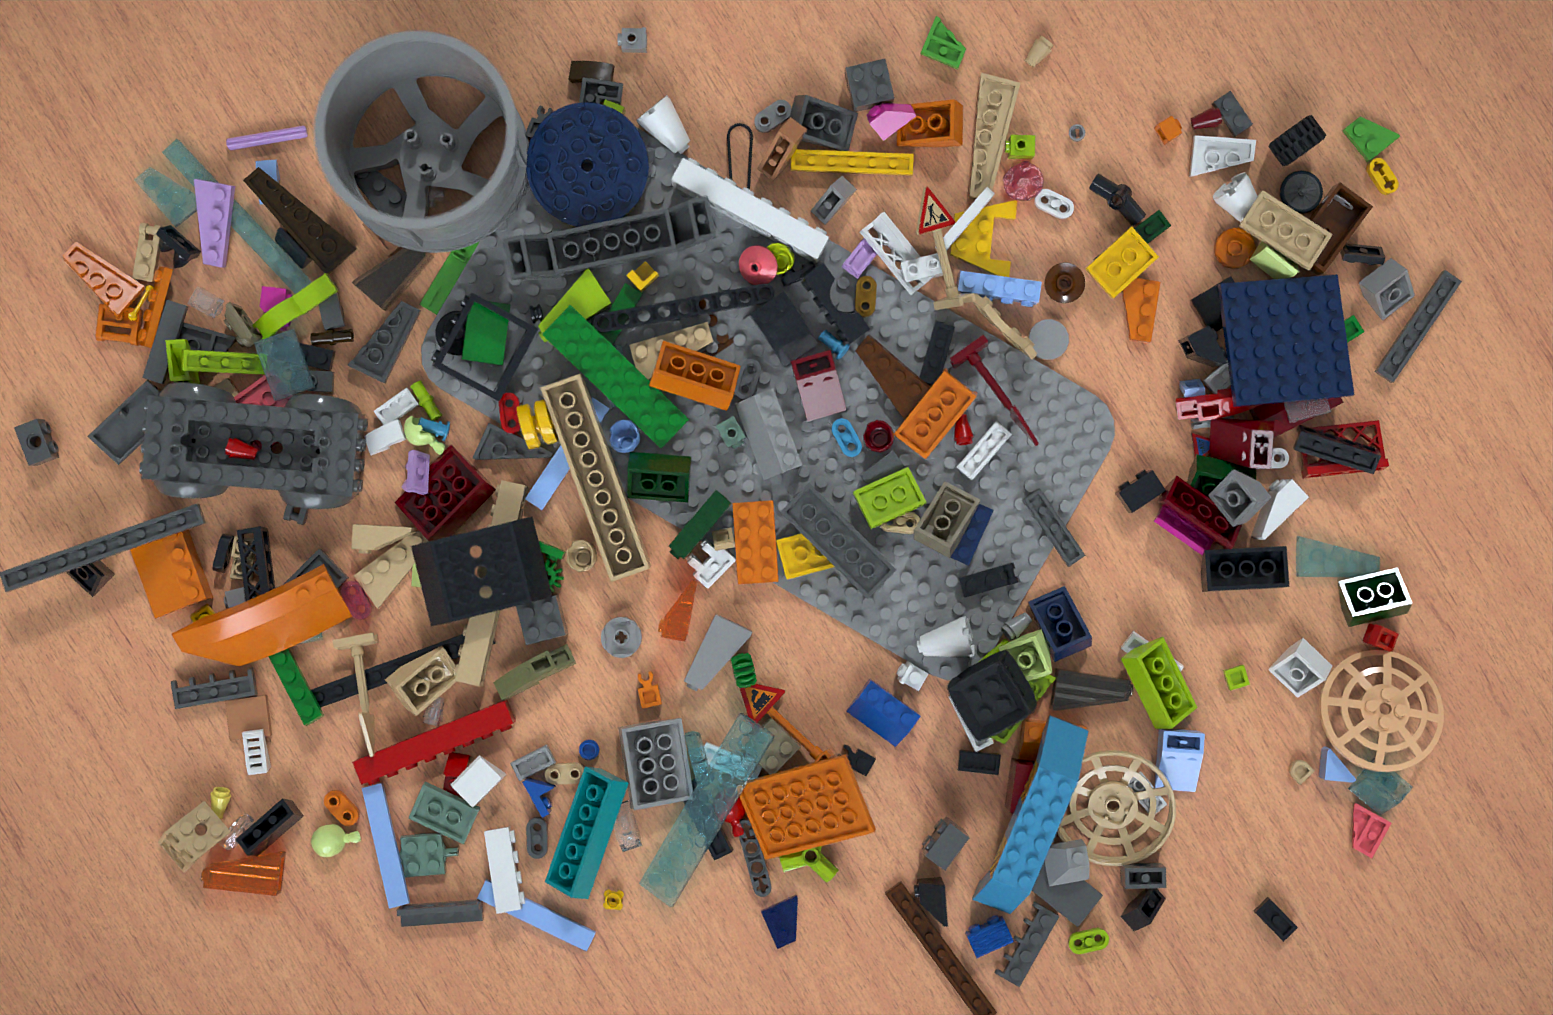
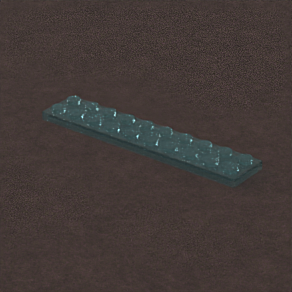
(706, 809)

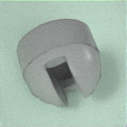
(1072, 133)

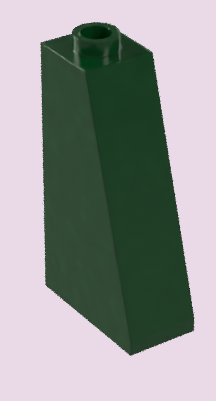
(699, 525)

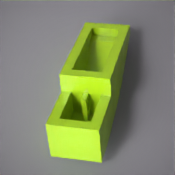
(174, 356)

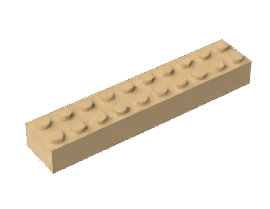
(596, 477)

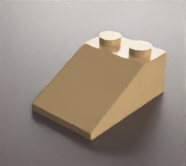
(423, 680)

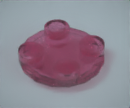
(1023, 181)

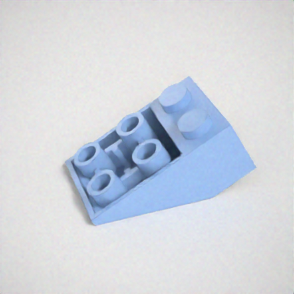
(1179, 758)

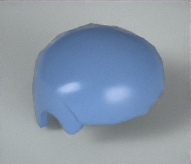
(624, 436)

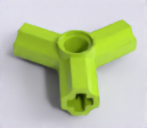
(819, 864)

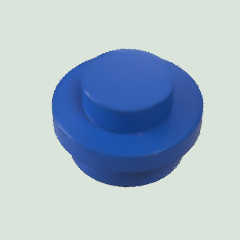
(589, 749)

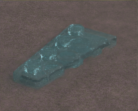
(1328, 560)

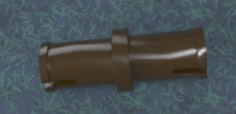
(332, 337)

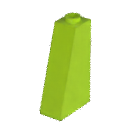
(584, 296)

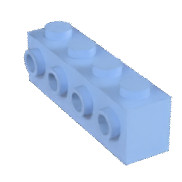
(1000, 288)

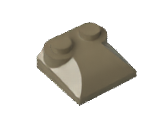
(241, 324)

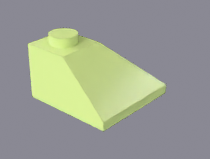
(1031, 654)

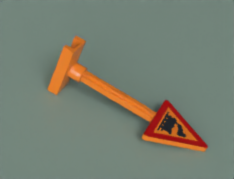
(761, 700)

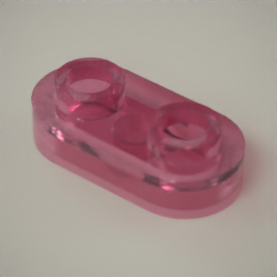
(354, 601)

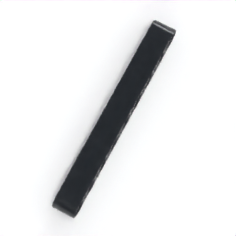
(693, 302)

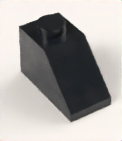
(1143, 908)

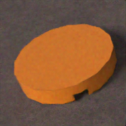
(1234, 248)

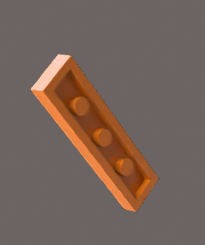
(153, 313)

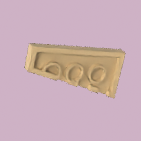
(647, 351)
(388, 570)

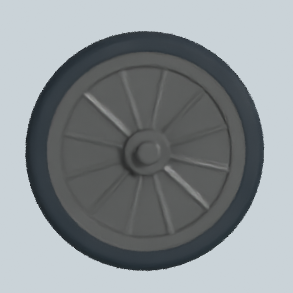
(1301, 191)

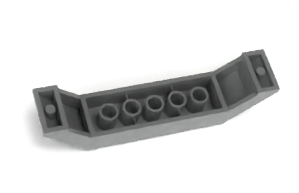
(610, 241)

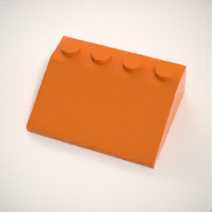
(171, 573)

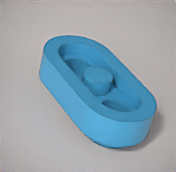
(846, 437)

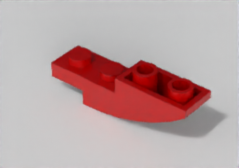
(1209, 406)

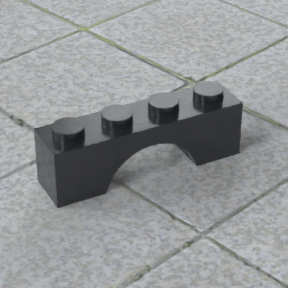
(819, 281)

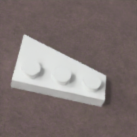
(1218, 153)

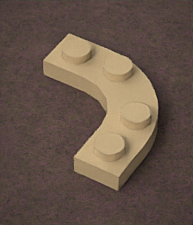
(1012, 335)

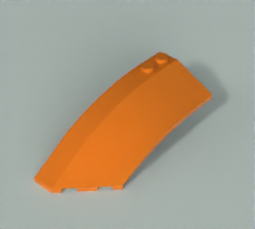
(267, 621)

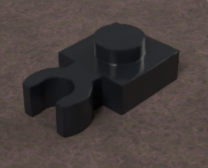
(860, 760)

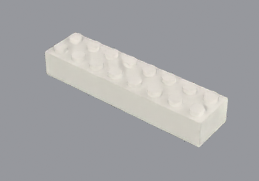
(749, 210)

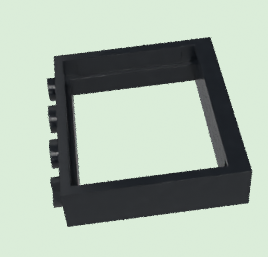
(448, 338)

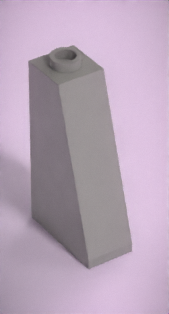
(717, 648)

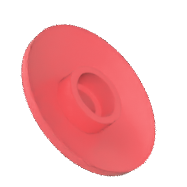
(763, 259)

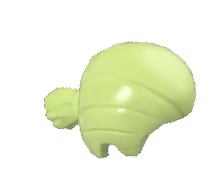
(416, 436)
(331, 839)

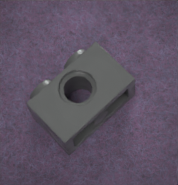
(27, 435)
(1143, 875)

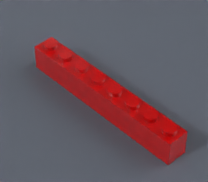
(434, 741)

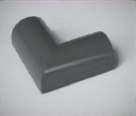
(599, 90)

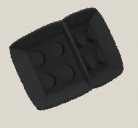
(992, 695)

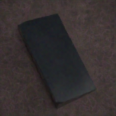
(292, 248)

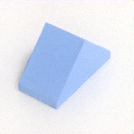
(1332, 768)

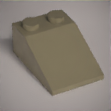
(946, 519)

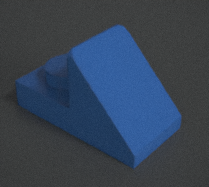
(536, 790)

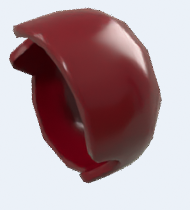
(878, 436)

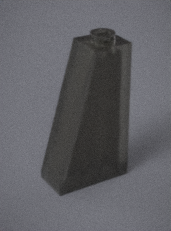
(392, 277)
(1083, 689)

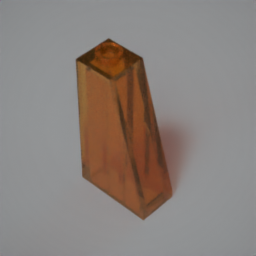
(247, 875)

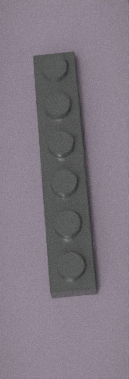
(1418, 326)

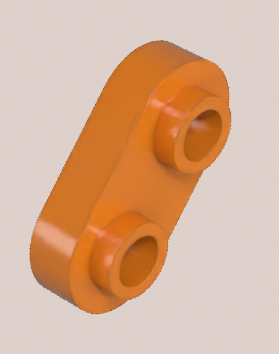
(343, 805)

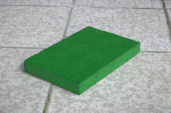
(485, 335)

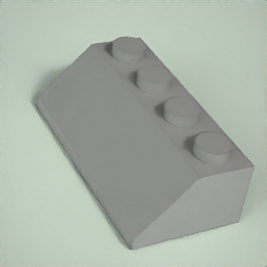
(768, 434)

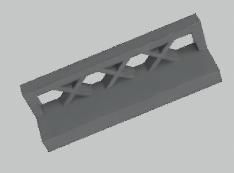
(441, 912)

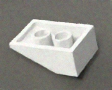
(1285, 500)

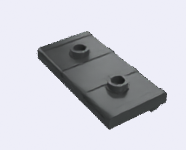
(122, 429)

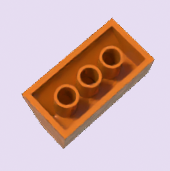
(695, 375)

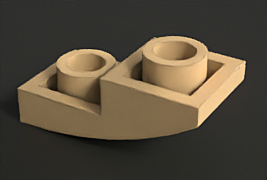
(236, 570)

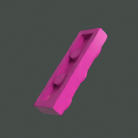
(1183, 530)

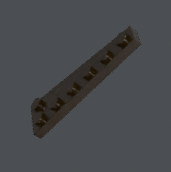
(311, 232)

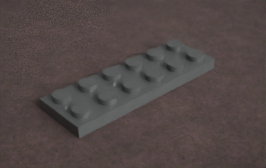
(838, 540)

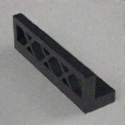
(1337, 449)
(264, 561)

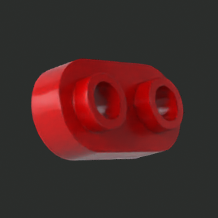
(509, 413)

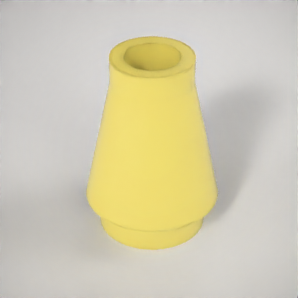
(219, 800)

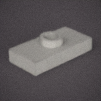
(533, 762)

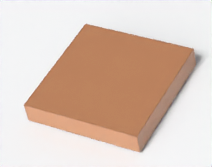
(247, 715)

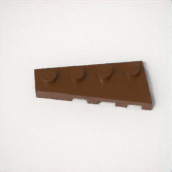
(893, 376)

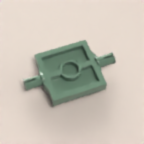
(424, 854)

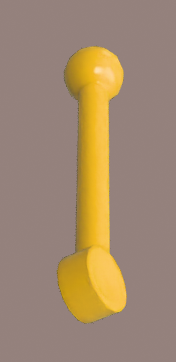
(132, 315)

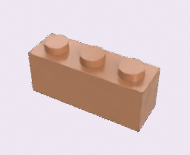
(782, 149)

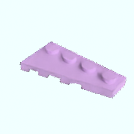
(214, 217)

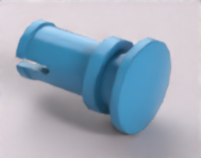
(834, 344)
(435, 427)

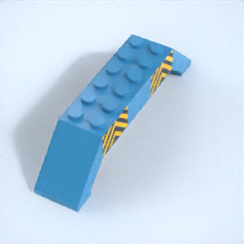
(1035, 817)

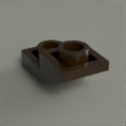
(591, 70)

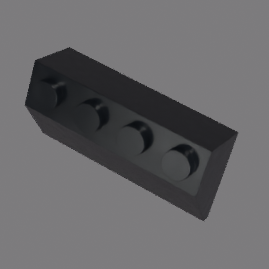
(1244, 569)

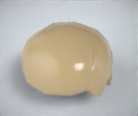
(581, 555)

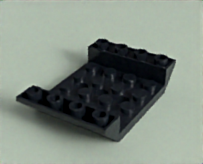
(512, 565)

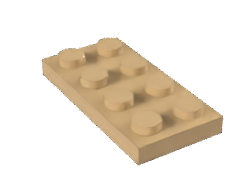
(1285, 230)

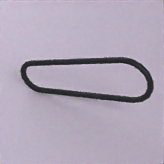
(750, 151)

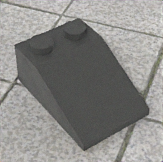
(825, 122)

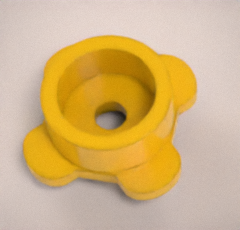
(609, 904)

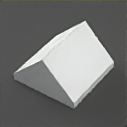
(477, 780)

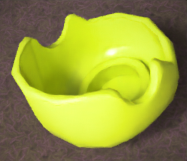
(783, 255)

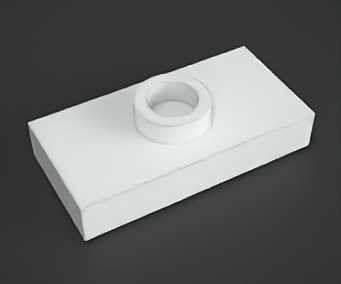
(396, 407)

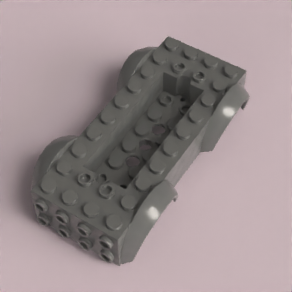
(191, 428)

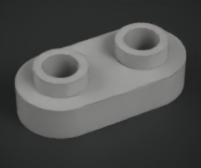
(773, 116)

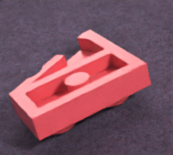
(1367, 830)

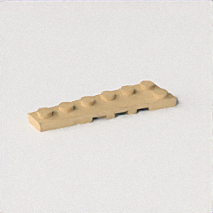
(993, 118)

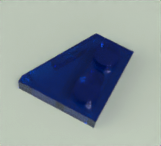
(782, 921)

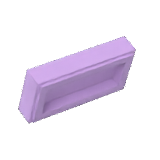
(859, 259)

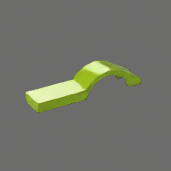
(295, 306)

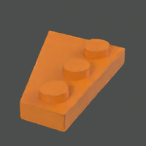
(1140, 306)

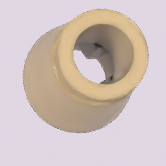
(1039, 51)

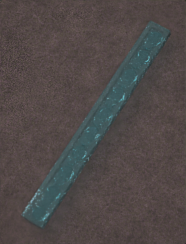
(242, 221)

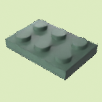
(444, 812)

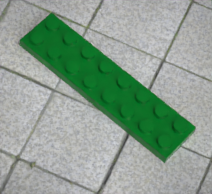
(615, 376)

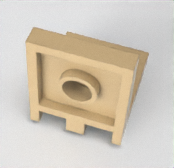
(184, 844)

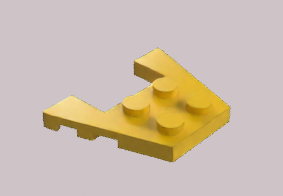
(975, 241)

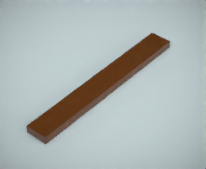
(939, 950)

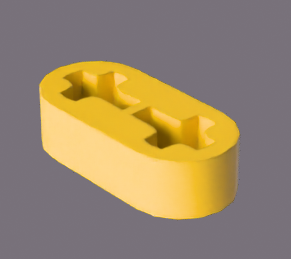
(1379, 179)

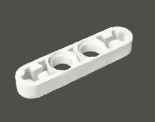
(967, 217)

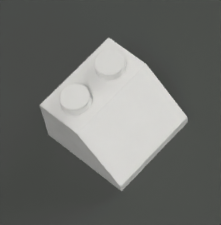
(1301, 668)

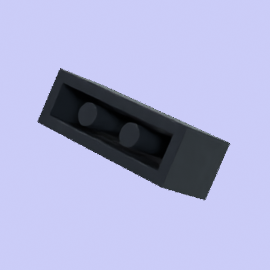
(269, 827)

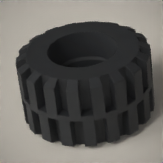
(1297, 140)

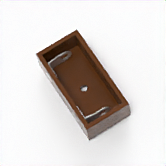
(1341, 214)

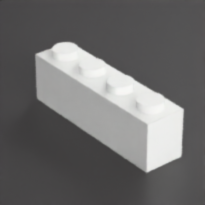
(503, 869)

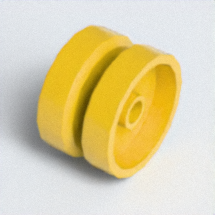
(535, 424)

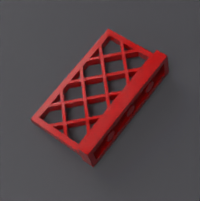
(1331, 468)

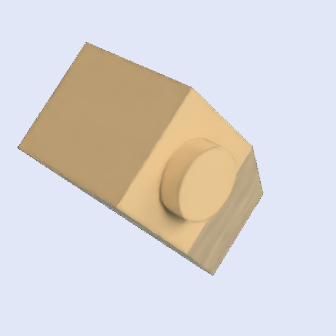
(377, 536)

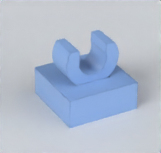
(1192, 388)

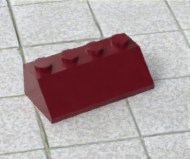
(1199, 512)

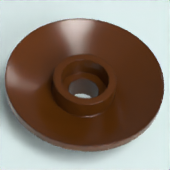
(1069, 273)

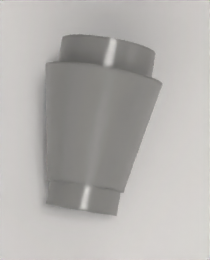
(1013, 628)

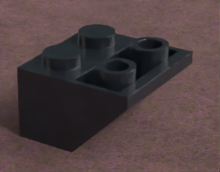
(1204, 348)

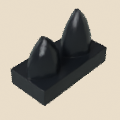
(183, 248)

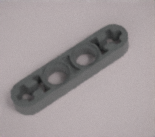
(757, 856)

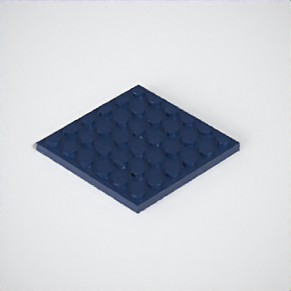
(1285, 340)

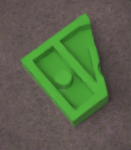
(943, 46)
(1369, 137)

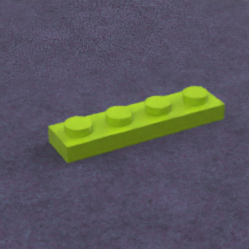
(221, 362)

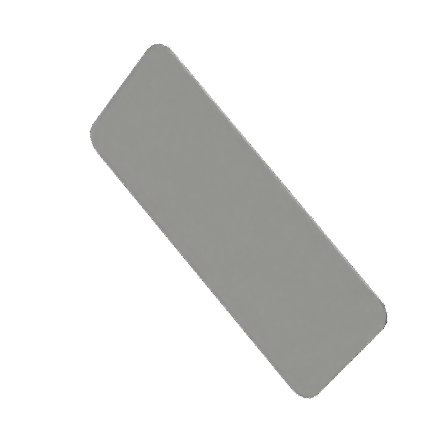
(925, 589)

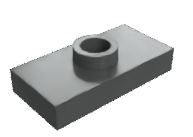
(322, 381)

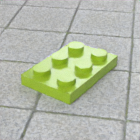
(889, 497)

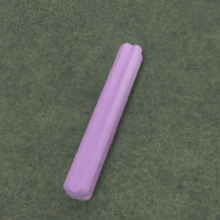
(267, 137)

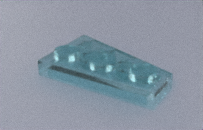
(171, 198)

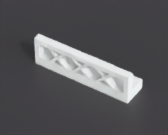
(900, 248)

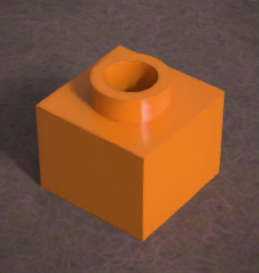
(1168, 129)

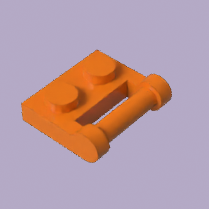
(108, 318)

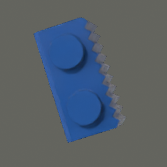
(989, 936)

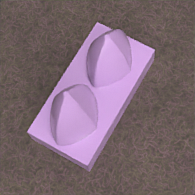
(417, 472)

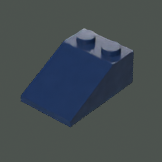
(1060, 623)

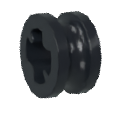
(536, 313)

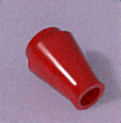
(963, 433)
(239, 449)

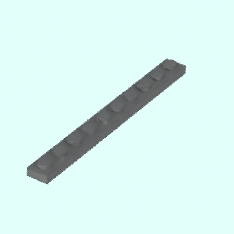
(102, 547)

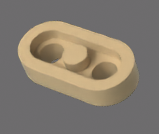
(899, 524)
(565, 773)

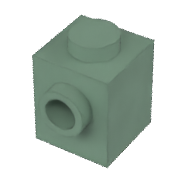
(731, 432)

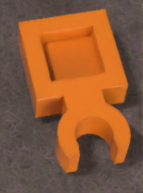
(649, 693)

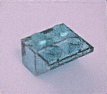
(1380, 789)

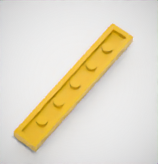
(852, 162)

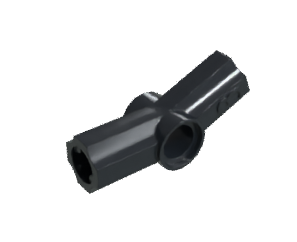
(1118, 198)

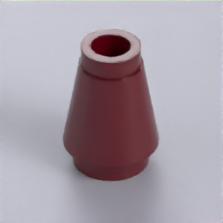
(1207, 119)

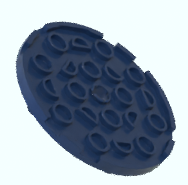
(594, 134)

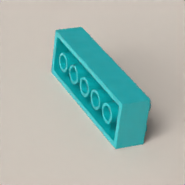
(586, 832)

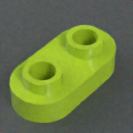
(1088, 943)

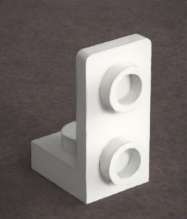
(921, 268)
(911, 675)

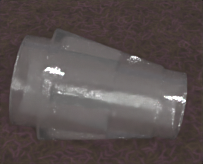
(434, 712)

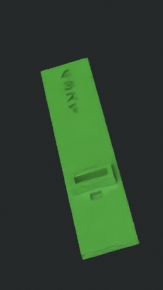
(447, 278)

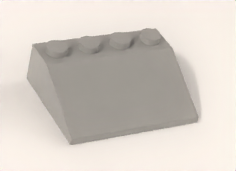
(655, 763)

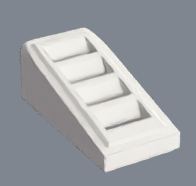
(251, 763)

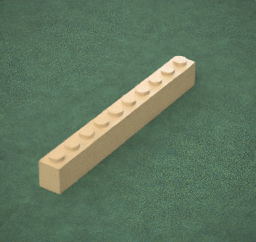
(481, 629)

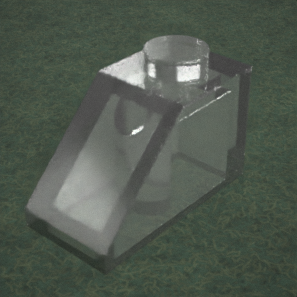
(626, 828)

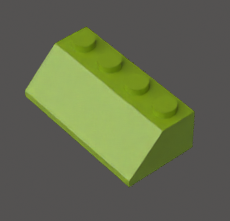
(1159, 683)

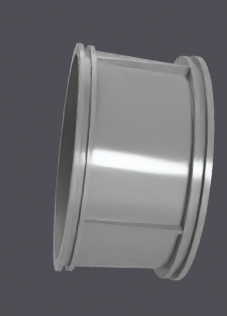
(429, 150)

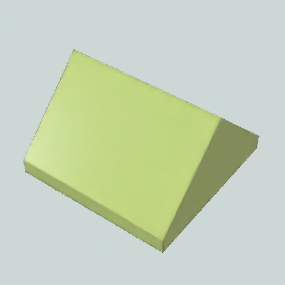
(1273, 262)

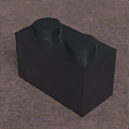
(1139, 491)

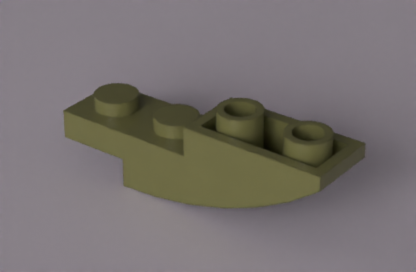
(534, 670)

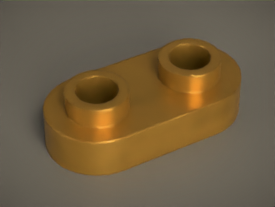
(865, 296)

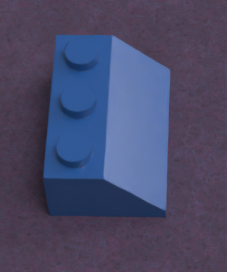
(883, 713)

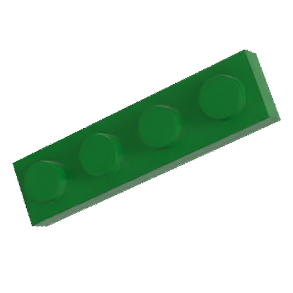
(296, 686)

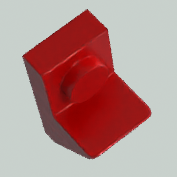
(1380, 637)
(454, 767)

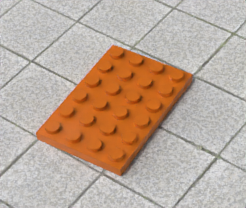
(806, 807)

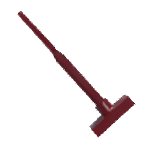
(971, 354)

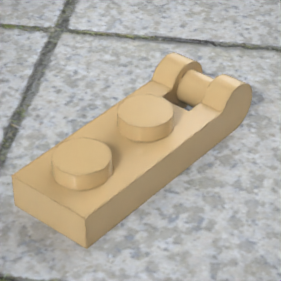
(147, 253)

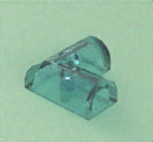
(697, 753)

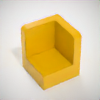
(643, 276)

